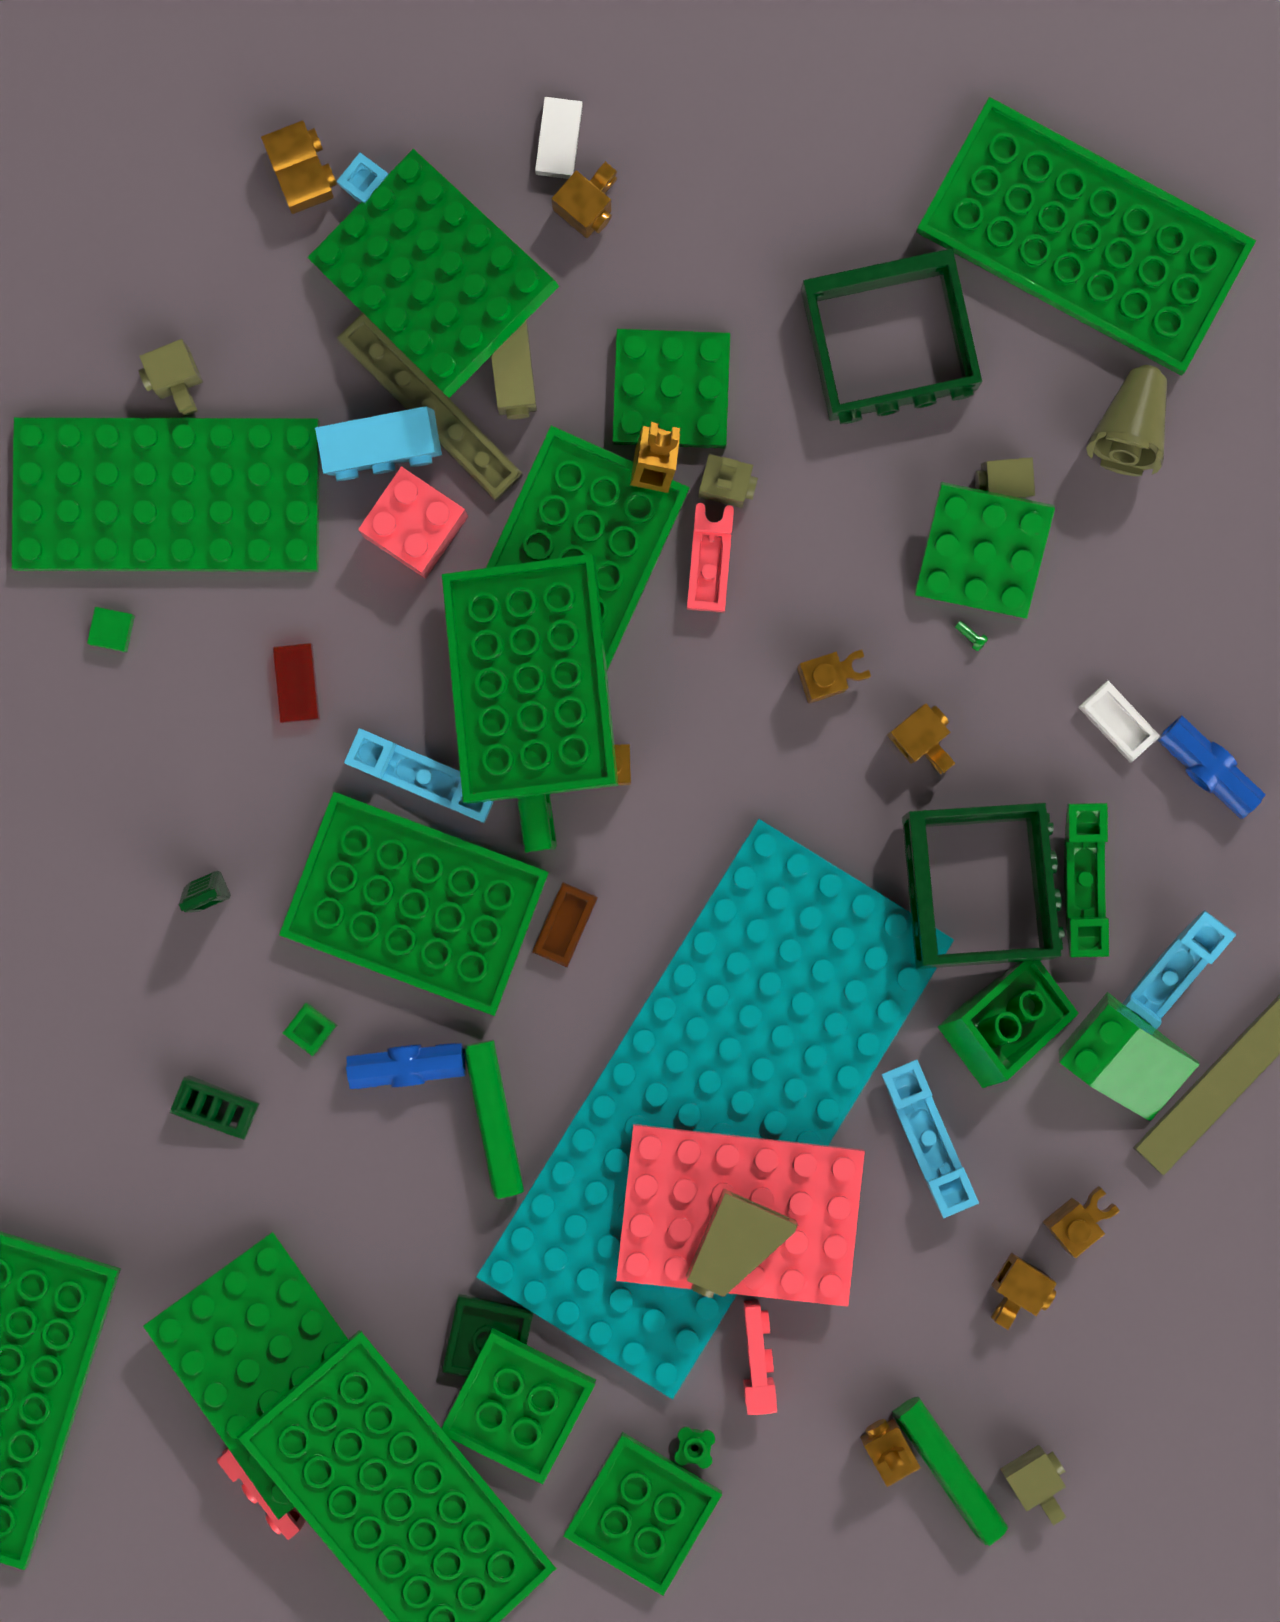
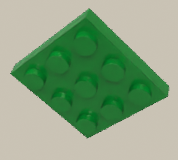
(673, 382)
(984, 550)
(517, 1406)
(642, 1513)

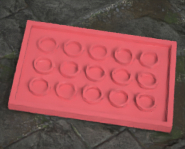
(678, 1182)

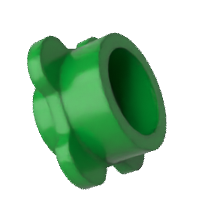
(687, 1438)

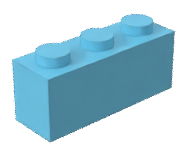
(379, 443)

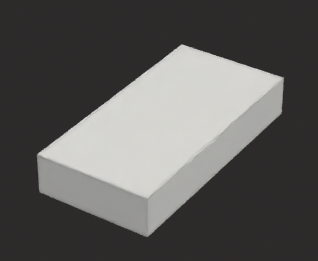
(558, 137)
(1119, 721)

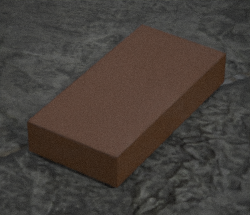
(565, 924)

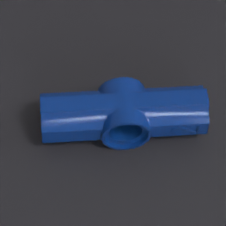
(1211, 767)
(405, 1065)

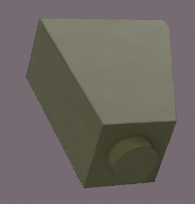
(514, 376)
(735, 1243)

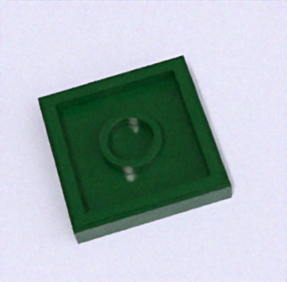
(472, 1325)

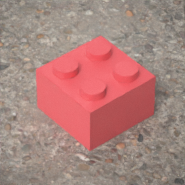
(413, 522)

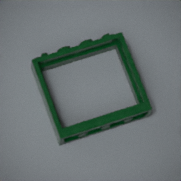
(884, 275)
(1043, 867)

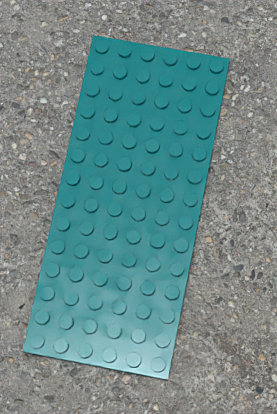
(748, 1034)

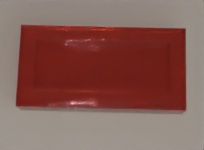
(296, 683)

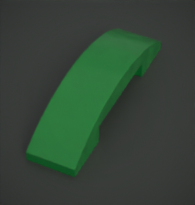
(1085, 879)

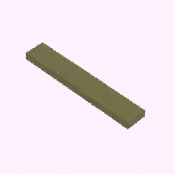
(415, 390)
(1213, 1092)

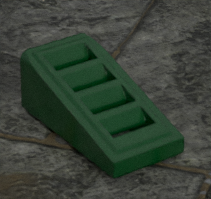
(204, 893)
(185, 1090)

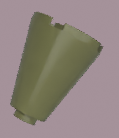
(1134, 425)

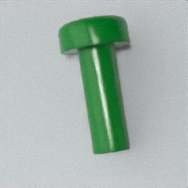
(978, 641)

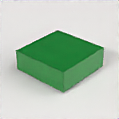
(111, 629)
(309, 1029)

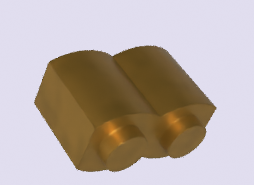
(298, 167)

